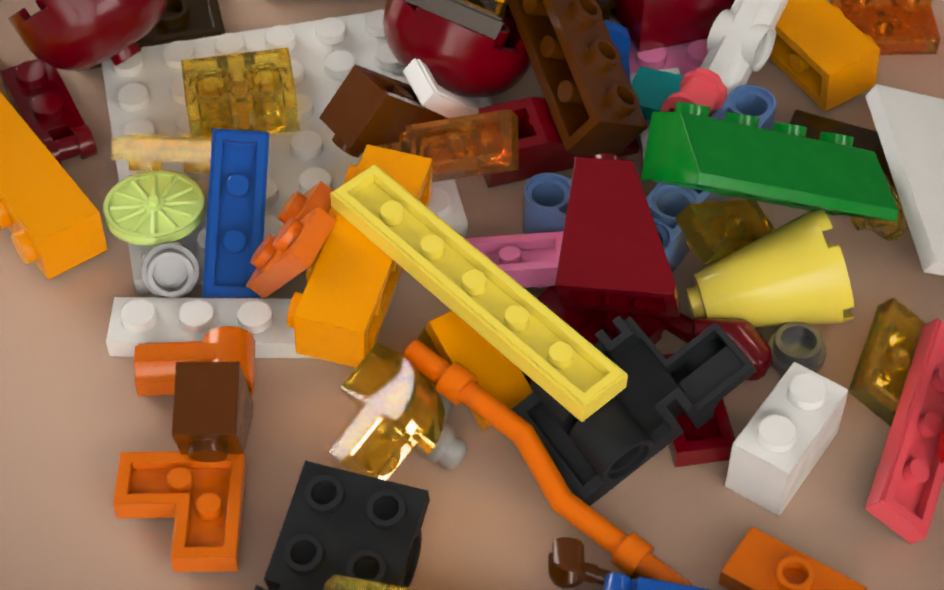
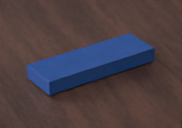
(234, 211)

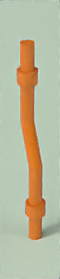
(460, 385)

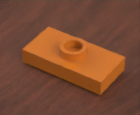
(772, 565)

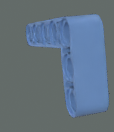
(548, 193)

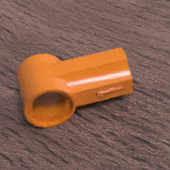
(157, 361)

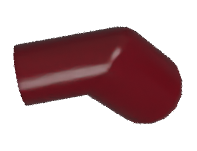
(745, 338)

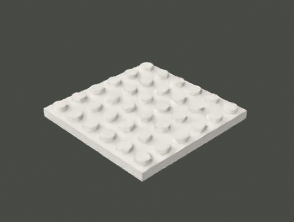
(149, 99)

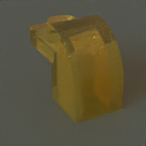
(395, 415)

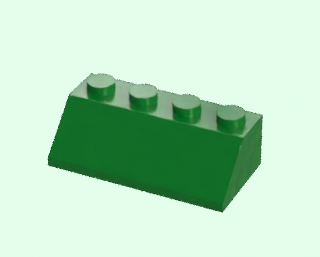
(765, 164)

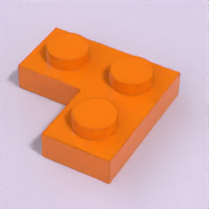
(296, 243)
(200, 497)

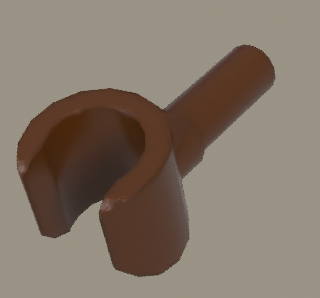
(568, 565)

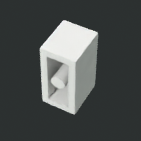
(786, 438)

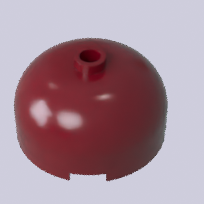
(87, 32)
(456, 55)

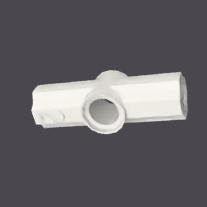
(742, 40)

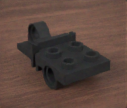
(642, 416)
(348, 529)

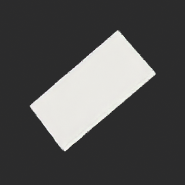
(913, 145)

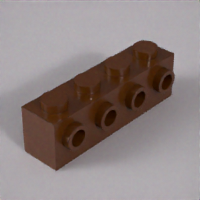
(579, 74)

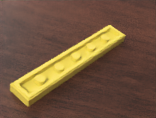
(480, 293)

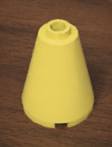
(778, 279)

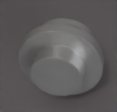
(170, 270)
(798, 344)

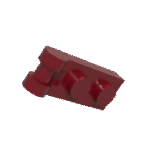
(49, 109)

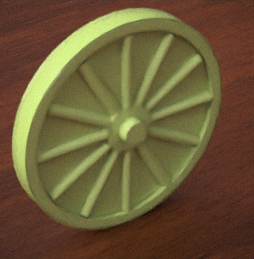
(154, 207)

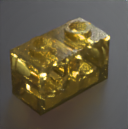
(241, 93)

